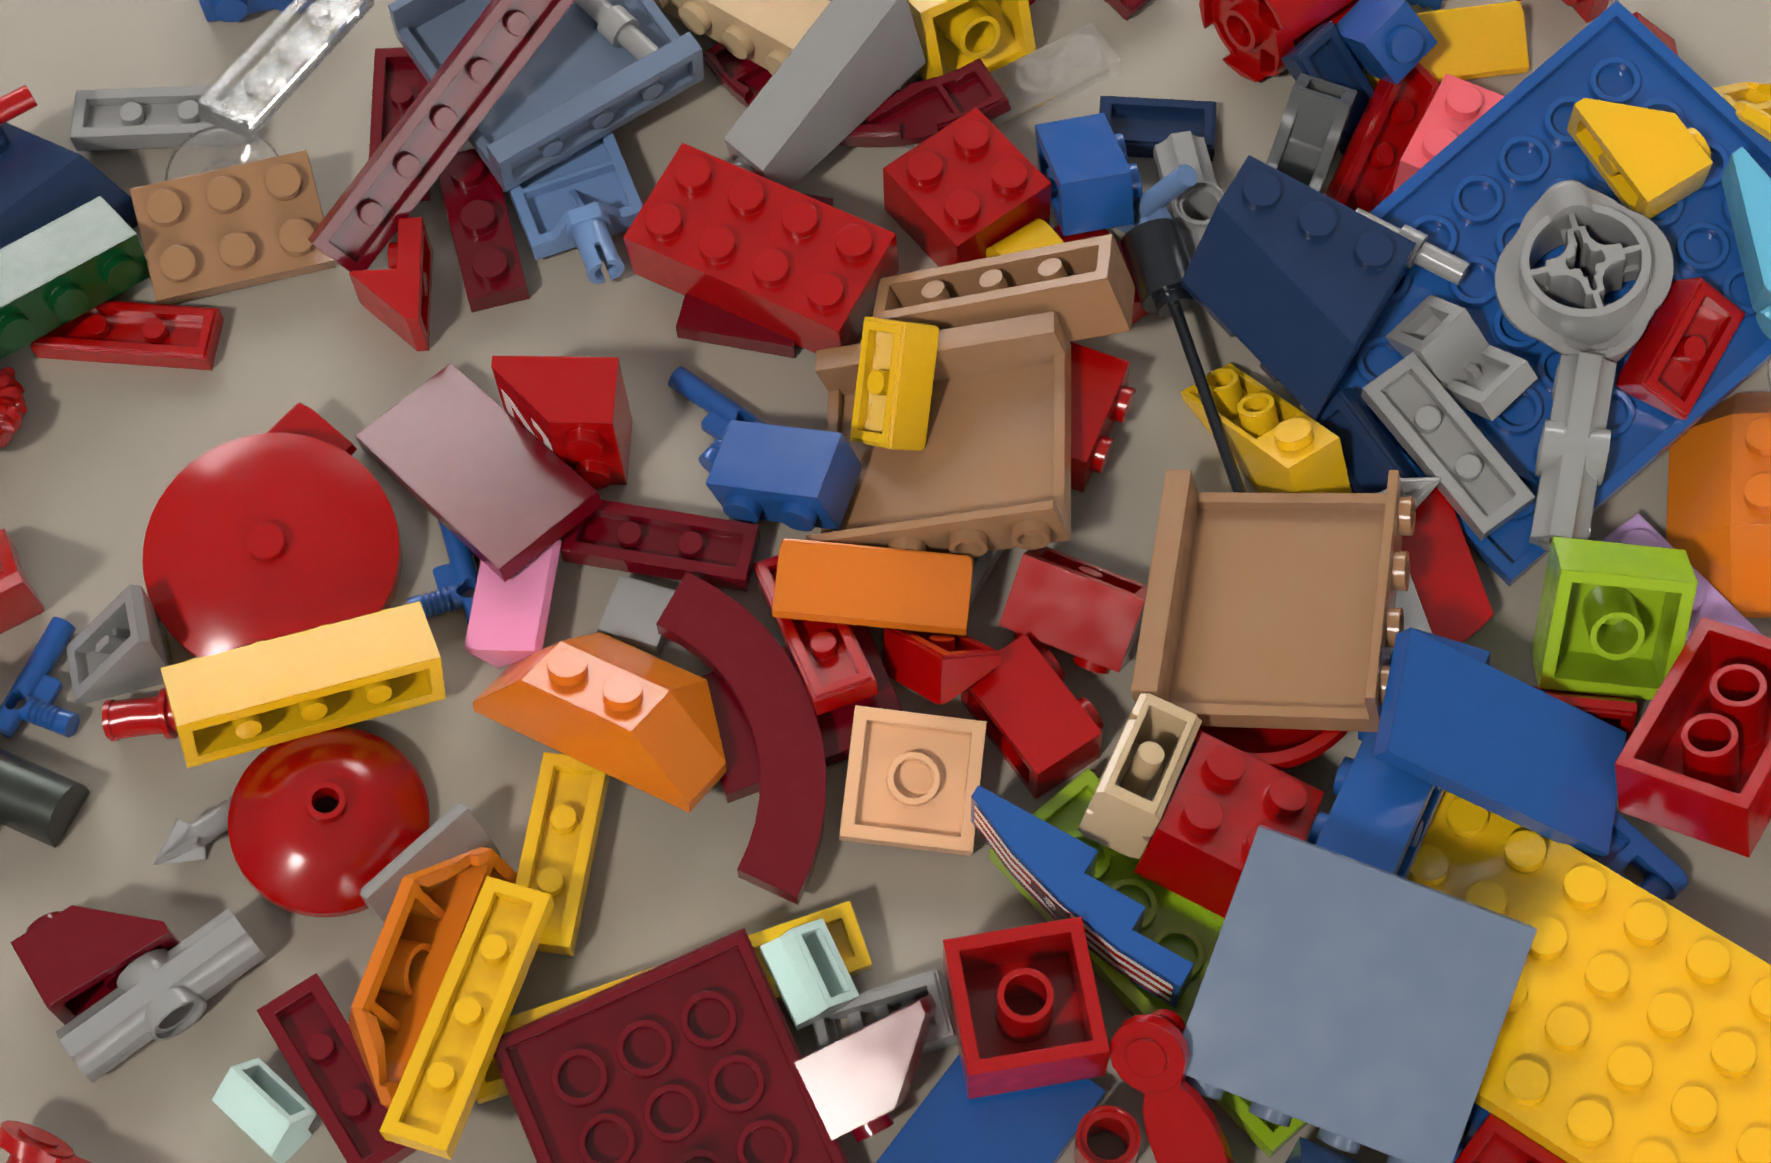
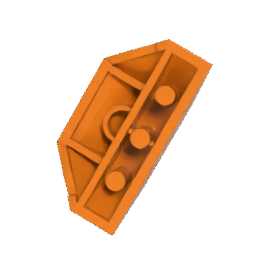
(1724, 500)
(615, 714)
(413, 961)

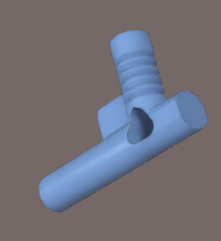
(1154, 200)

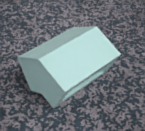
(809, 973)
(265, 1109)

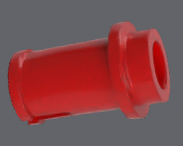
(138, 717)

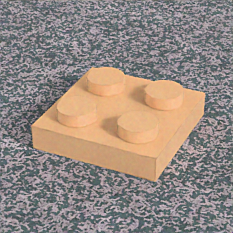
(912, 780)

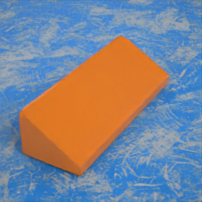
(873, 586)

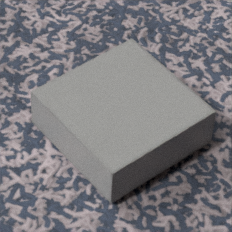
(634, 613)

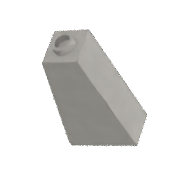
(826, 88)

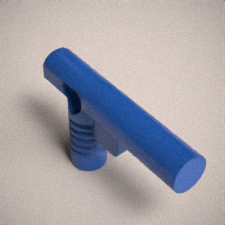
(717, 405)
(451, 580)
(39, 688)

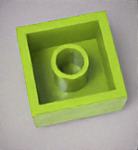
(1611, 617)

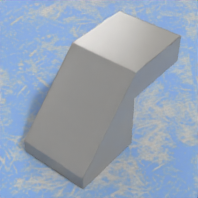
(1460, 358)

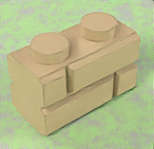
(1140, 775)

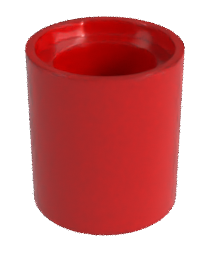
(1109, 1120)

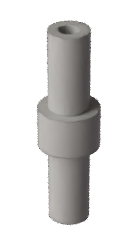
(618, 27)
(1426, 254)

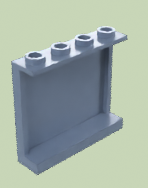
(569, 88)
(1353, 1001)

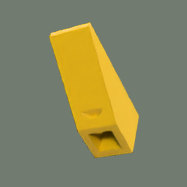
(1271, 438)

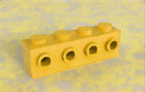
(303, 682)

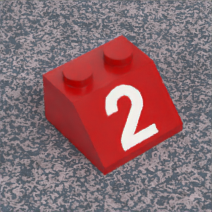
(573, 409)

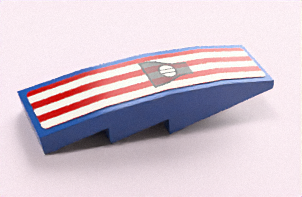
(1060, 878)

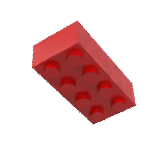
(761, 250)

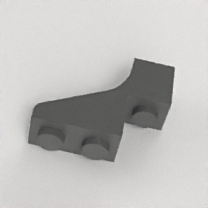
(1311, 130)

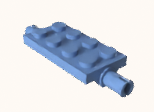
(580, 207)

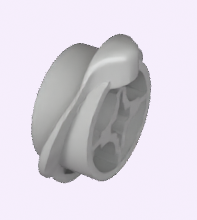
(1610, 249)

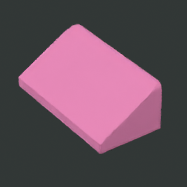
(512, 616)

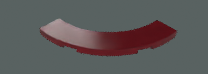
(901, 120)
(782, 725)

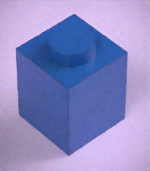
(1385, 38)

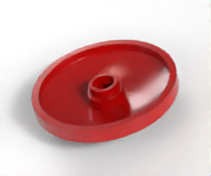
(269, 543)

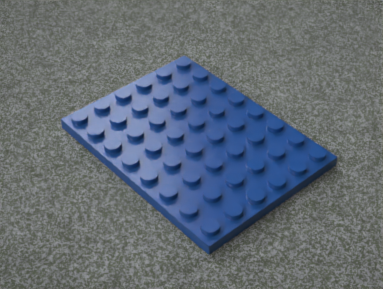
(1475, 201)

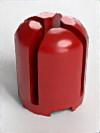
(1265, 30)

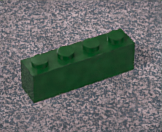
(65, 272)

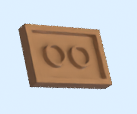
(230, 228)

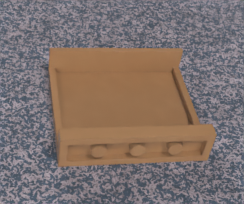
(992, 451)
(1274, 605)

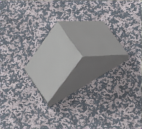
(119, 649)

